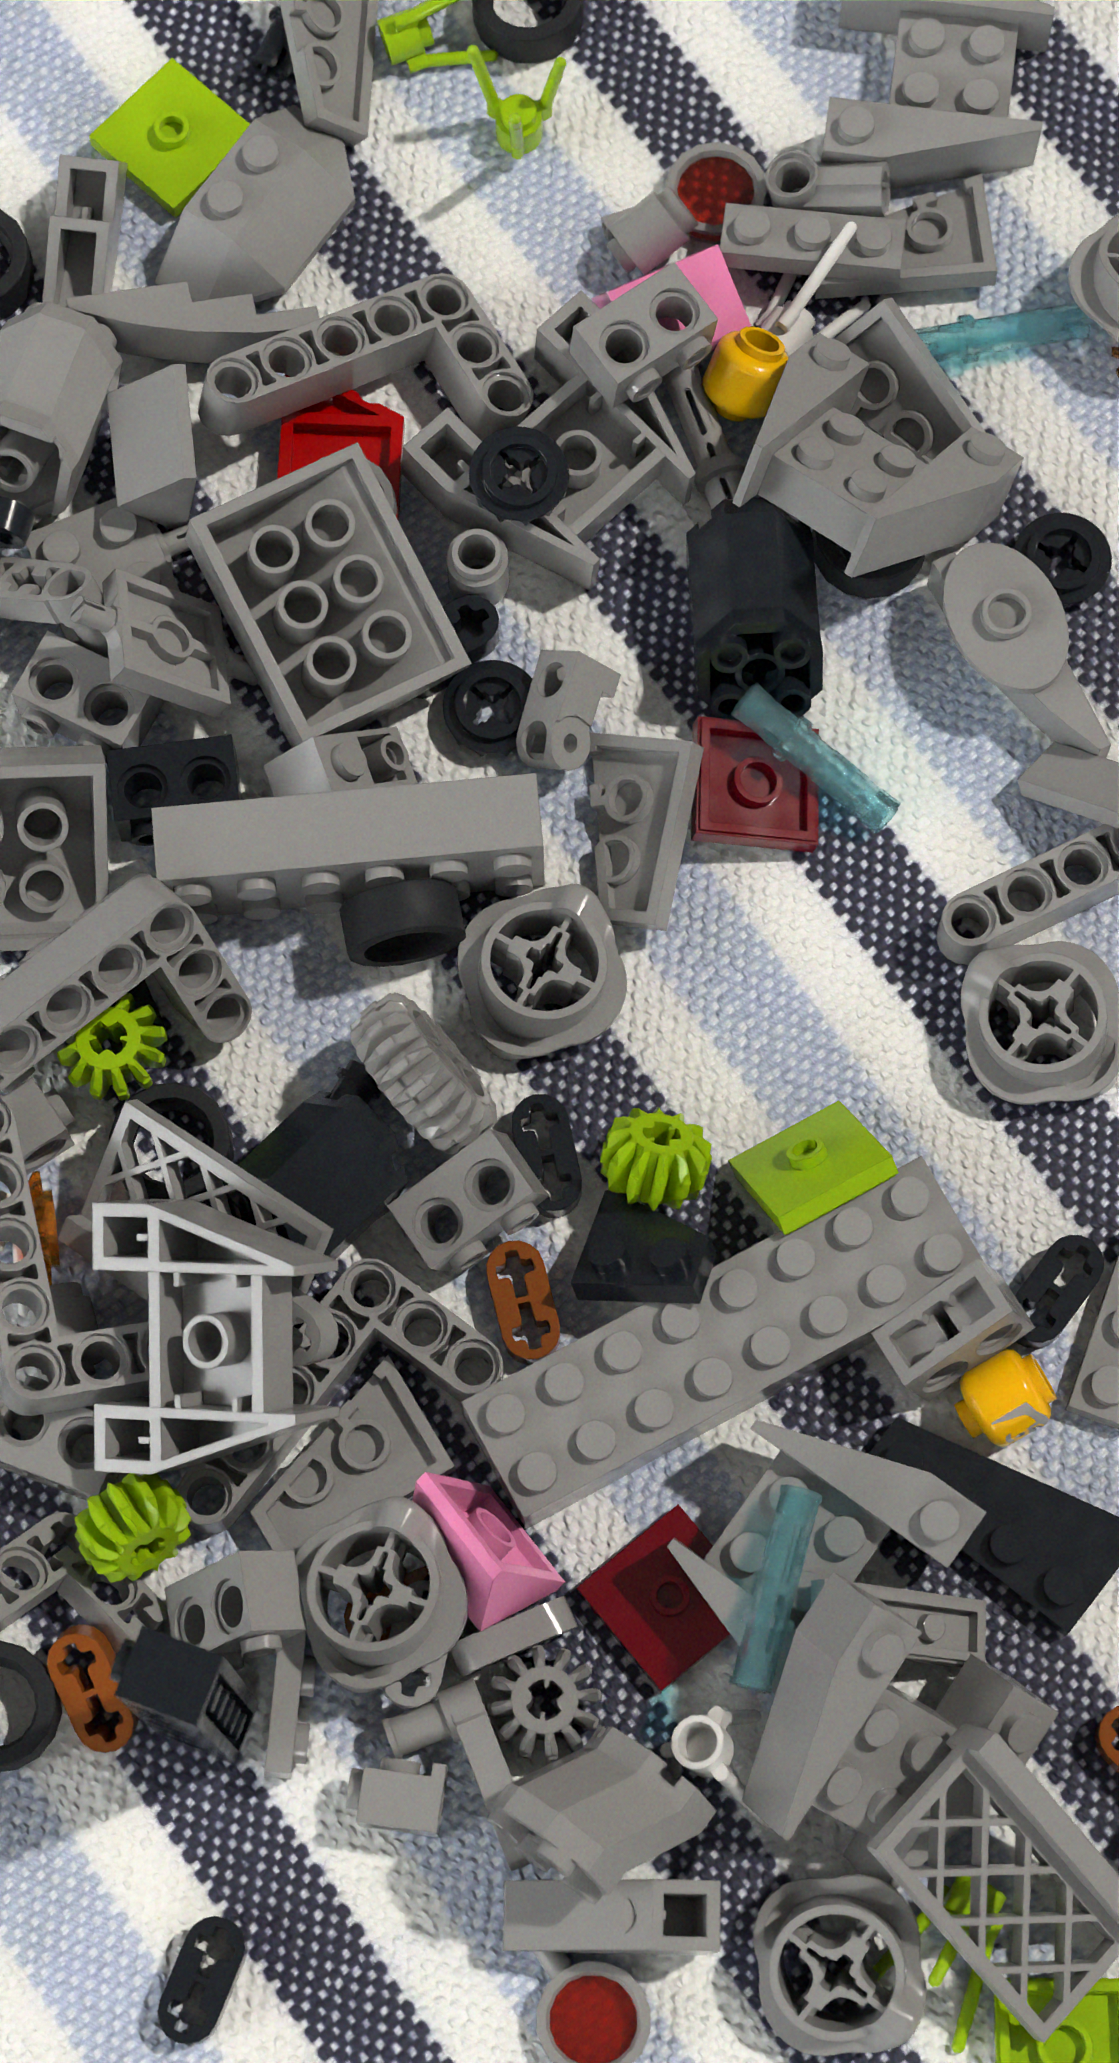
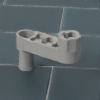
(45, 592)
(462, 1716)

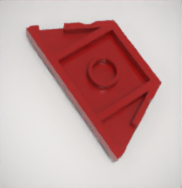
(341, 423)

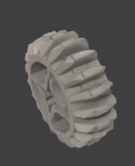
(423, 1073)

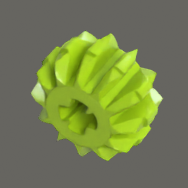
(102, 1066)
(655, 1158)
(132, 1526)

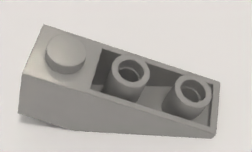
(633, 1919)

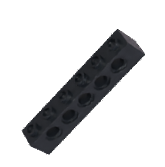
(184, 1693)

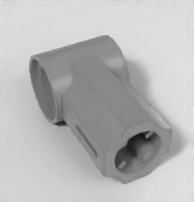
(829, 186)

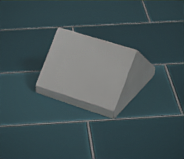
(154, 447)

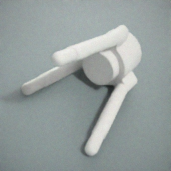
(792, 321)
(708, 1749)

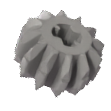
(522, 1702)

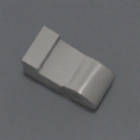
(562, 709)

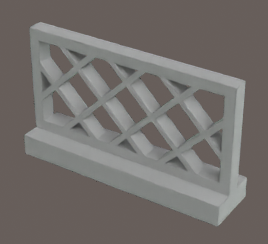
(214, 1167)
(1039, 1830)

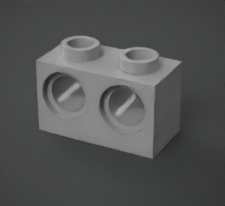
(633, 326)
(91, 695)
(462, 1187)
(952, 1330)
(49, 1454)
(239, 1605)

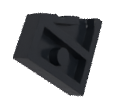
(641, 1256)

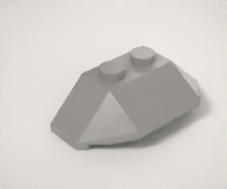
(261, 211)

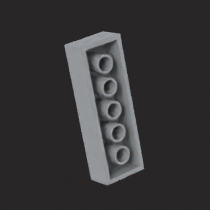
(335, 844)

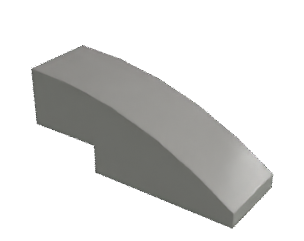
(84, 228)

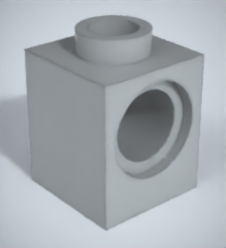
(40, 1123)

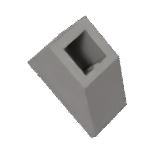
(342, 763)

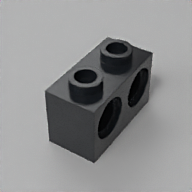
(173, 771)

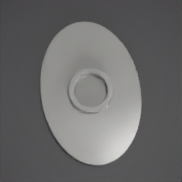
(1005, 618)

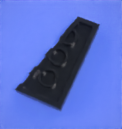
(1033, 1538)

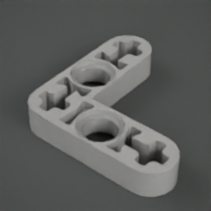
(73, 1579)

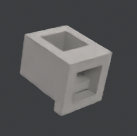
(398, 1797)

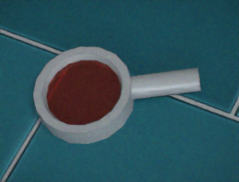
(706, 181)
(590, 2012)

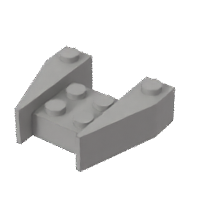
(945, 89)
(607, 453)
(857, 484)
(213, 1335)
(858, 1508)
(860, 1744)

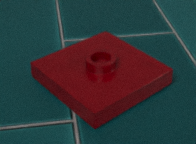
(749, 794)
(654, 1603)

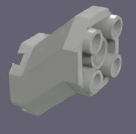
(52, 402)
(599, 1812)

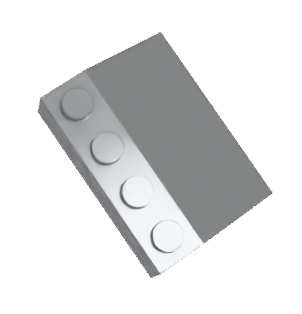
(326, 597)
(50, 840)

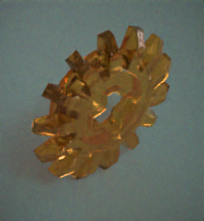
(46, 1222)

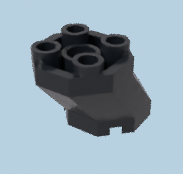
(754, 607)
(330, 1163)

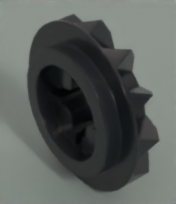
(522, 449)
(1090, 554)
(491, 682)

